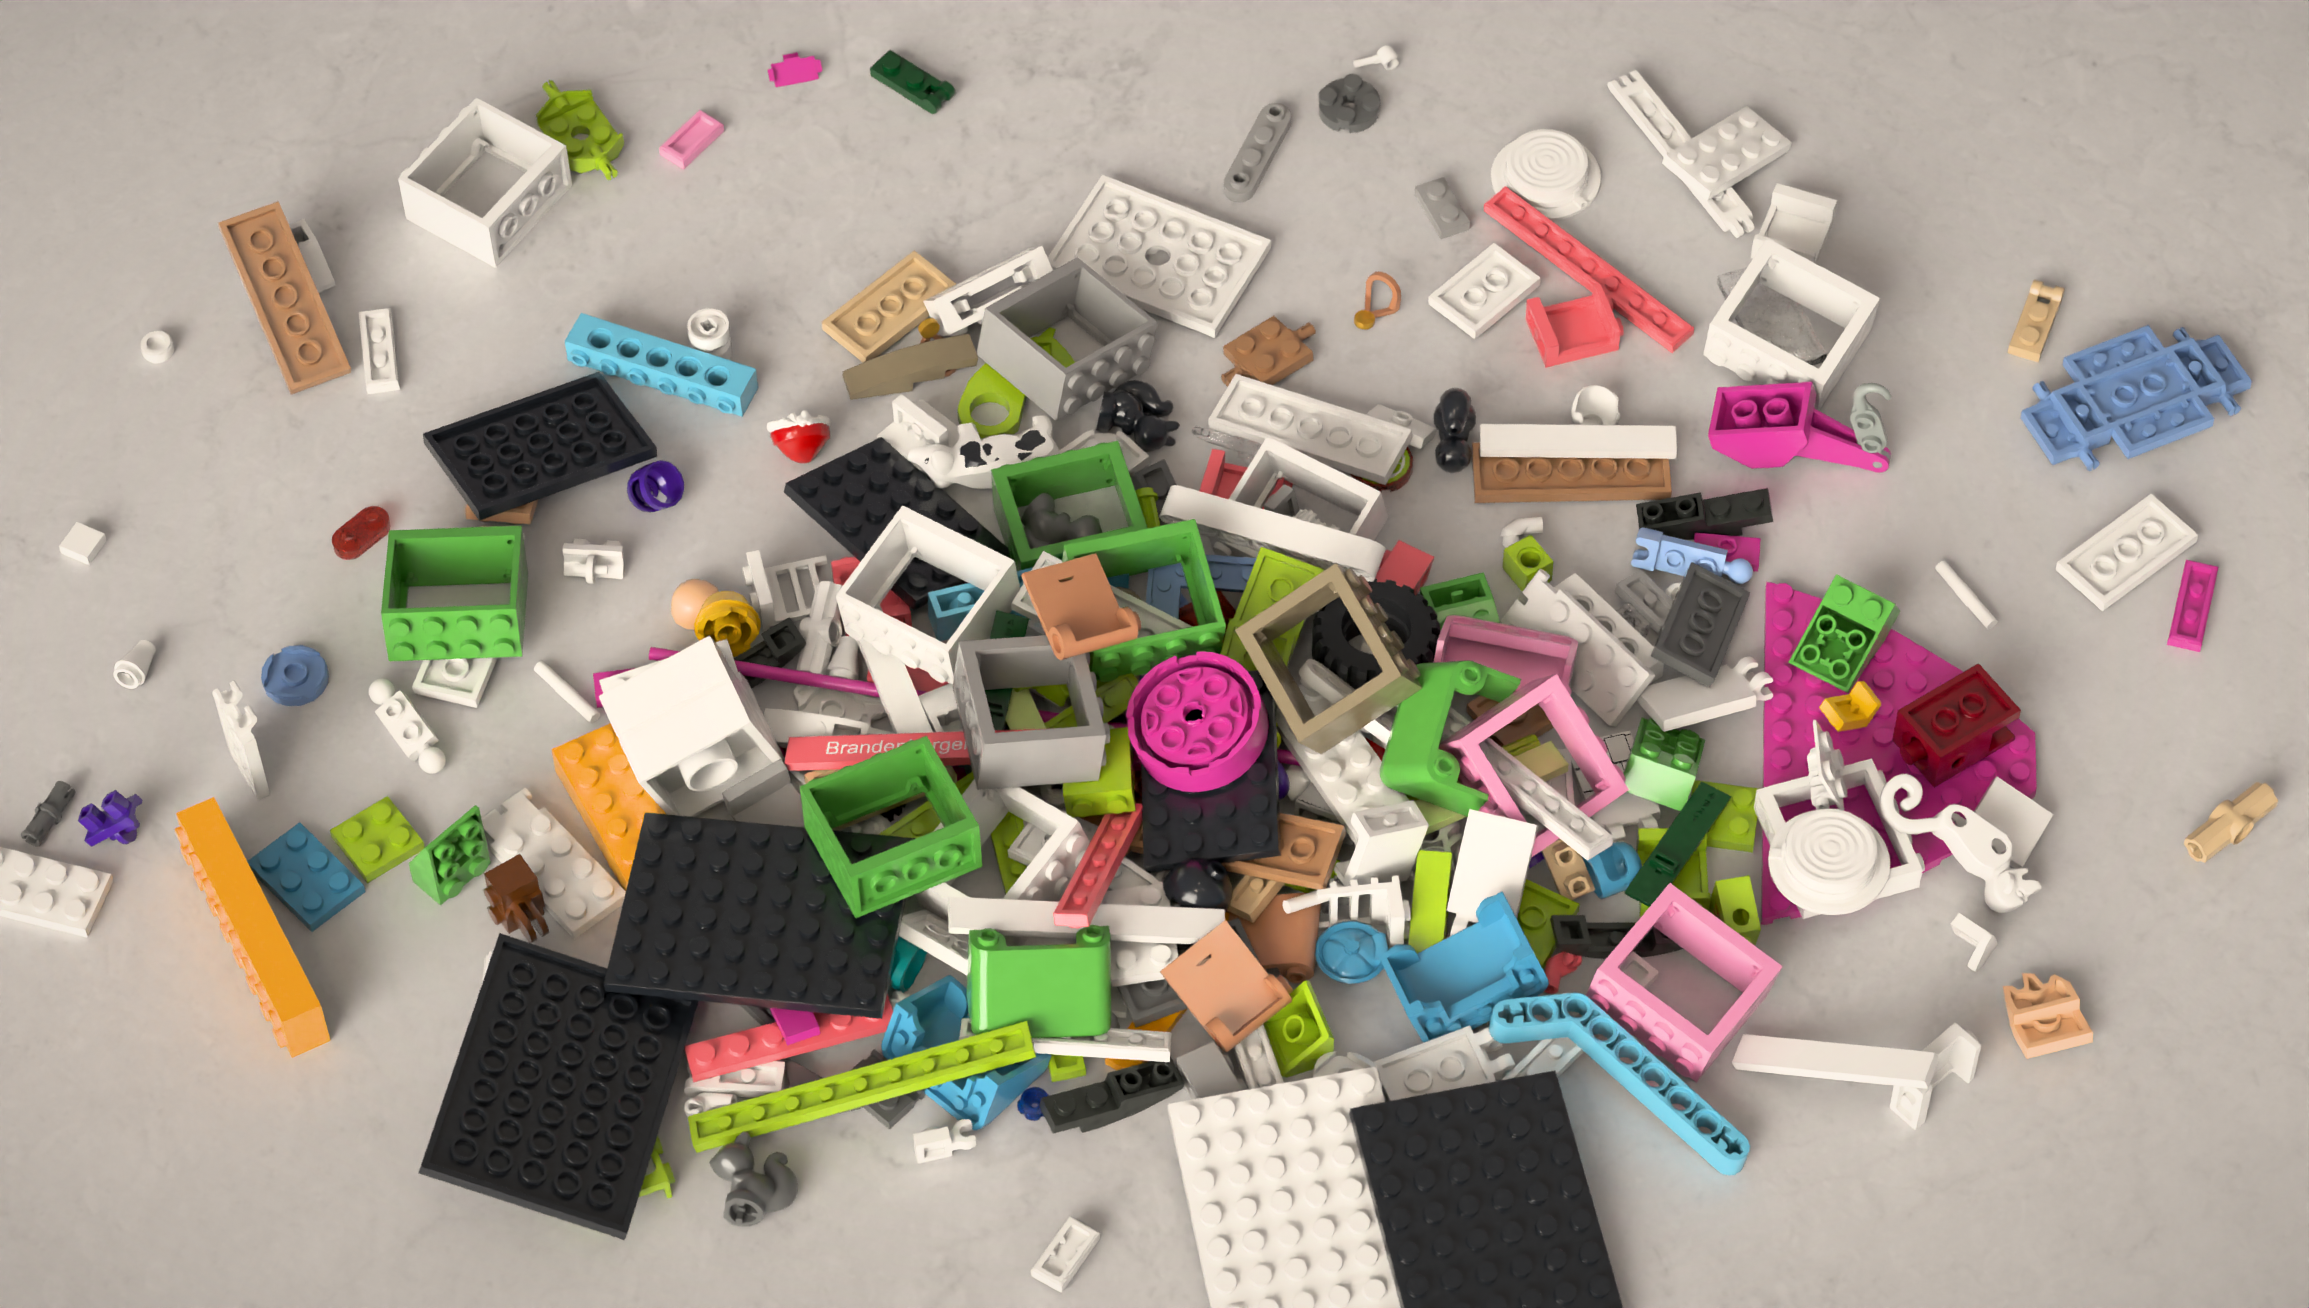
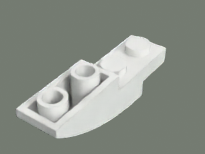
(805, 724)

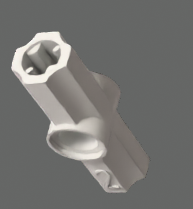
(821, 629)

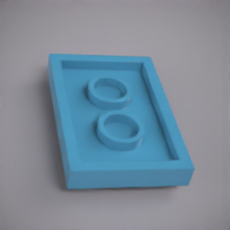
(306, 877)

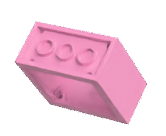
(1572, 727)
(1714, 945)

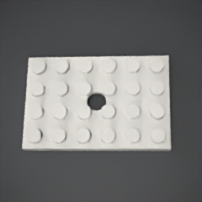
(1206, 264)

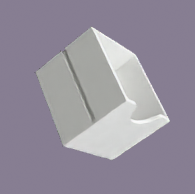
(690, 729)

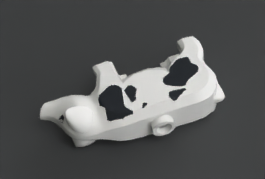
(973, 458)

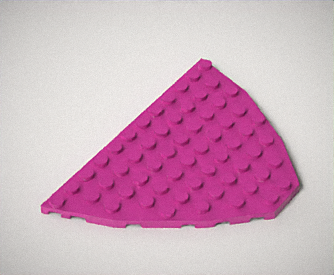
(1897, 676)

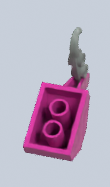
(1778, 421)

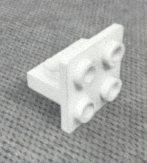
(917, 426)

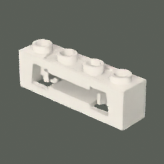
(939, 306)

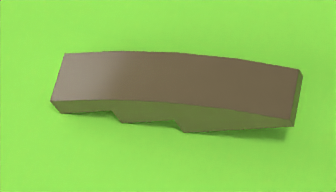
(913, 364)

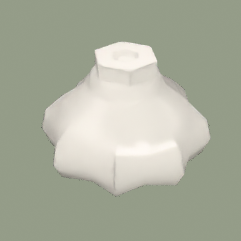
(1298, 781)

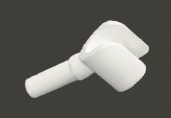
(1385, 55)

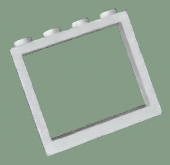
(1856, 774)

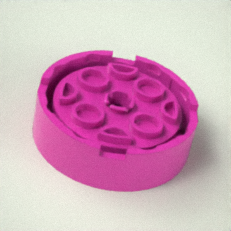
(1202, 751)

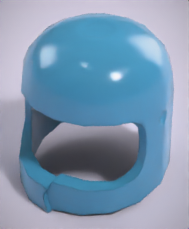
(1613, 869)

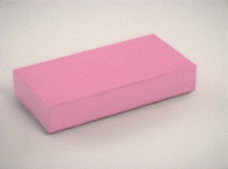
(691, 139)

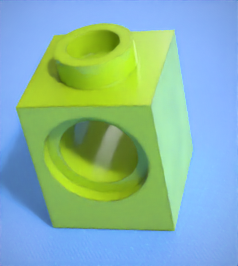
(1522, 556)

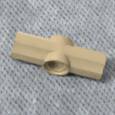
(2231, 822)

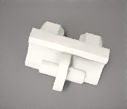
(593, 560)

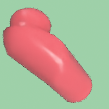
(1559, 966)

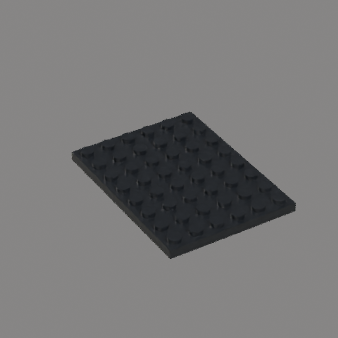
(750, 920)
(558, 1089)
(1485, 1198)

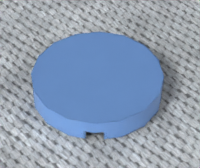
(295, 676)

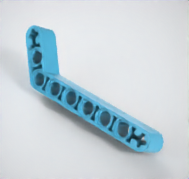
(1508, 1027)

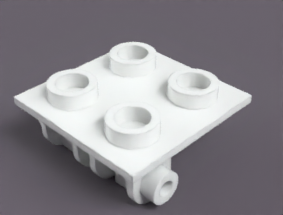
(1824, 772)

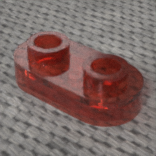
(362, 531)

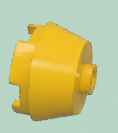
(730, 618)

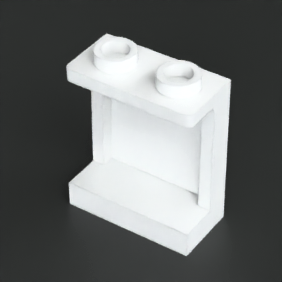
(1797, 222)
(1386, 844)
(1957, 1053)

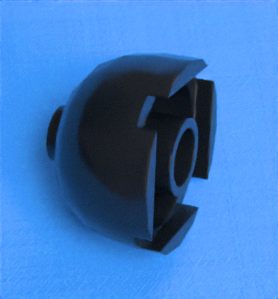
(1199, 884)

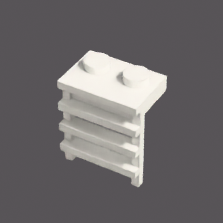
(766, 592)
(1385, 907)

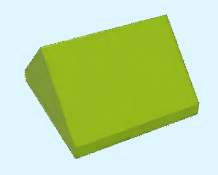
(1299, 1032)

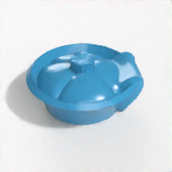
(1351, 951)

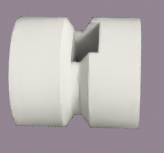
(710, 332)

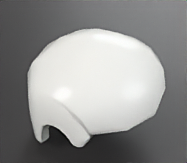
(1595, 406)

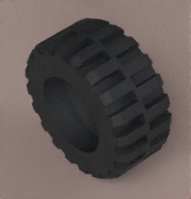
(1407, 616)

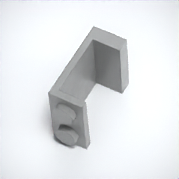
(766, 798)

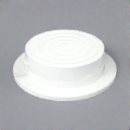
(1548, 172)
(1829, 862)

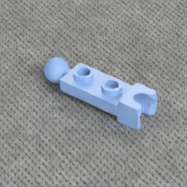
(1676, 555)

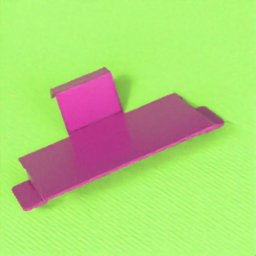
(794, 70)

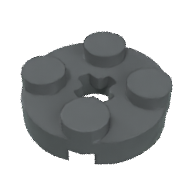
(1351, 90)

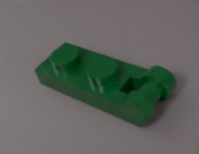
(912, 82)

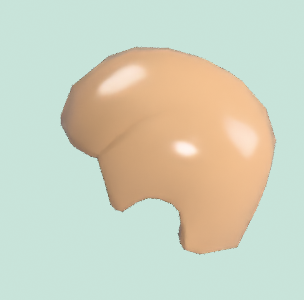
(688, 601)

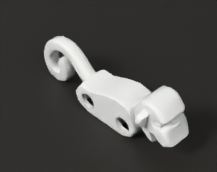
(1968, 840)

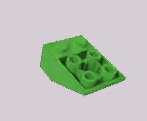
(1462, 597)
(1844, 633)
(1663, 764)
(452, 858)

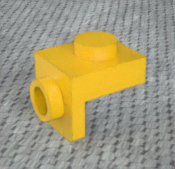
(1853, 709)

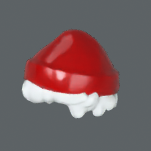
(800, 436)

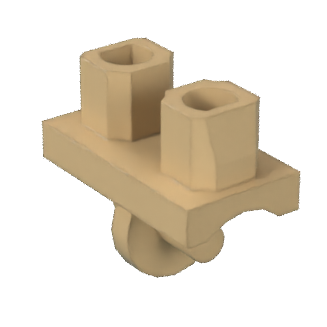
(1567, 870)

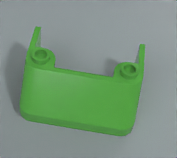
(1412, 753)

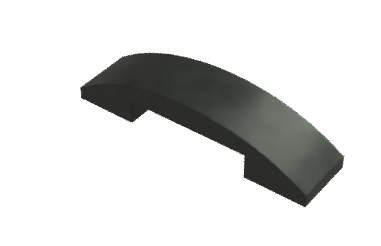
(778, 648)
(1600, 939)

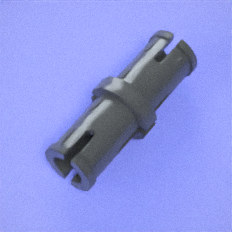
(48, 813)

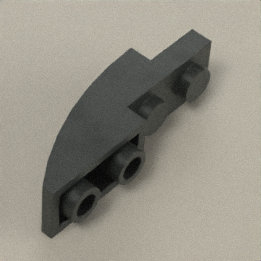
(1720, 515)
(1116, 1098)

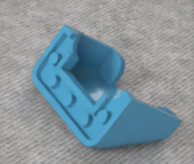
(1466, 973)
(935, 1019)

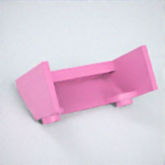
(1507, 648)

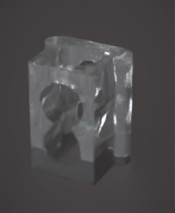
(1632, 615)

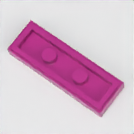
(2192, 605)

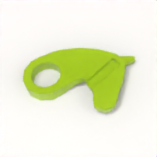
(990, 386)

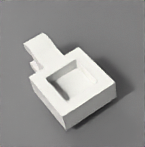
(939, 1142)

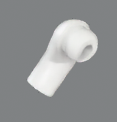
(708, 1101)

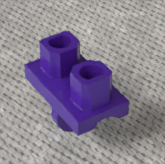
(115, 822)

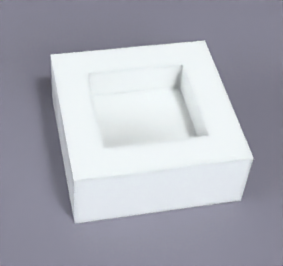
(82, 543)

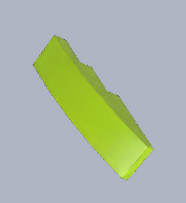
(1430, 899)

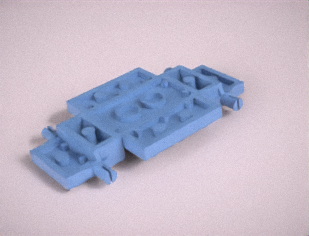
(2135, 395)

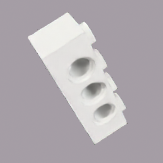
(1612, 622)

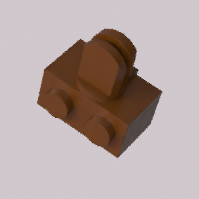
(516, 898)

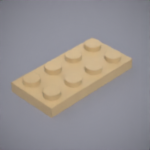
(886, 308)

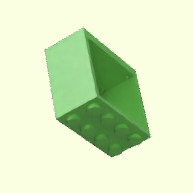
(1061, 476)
(1148, 550)
(454, 558)
(876, 785)

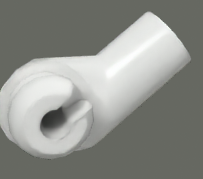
(1520, 527)

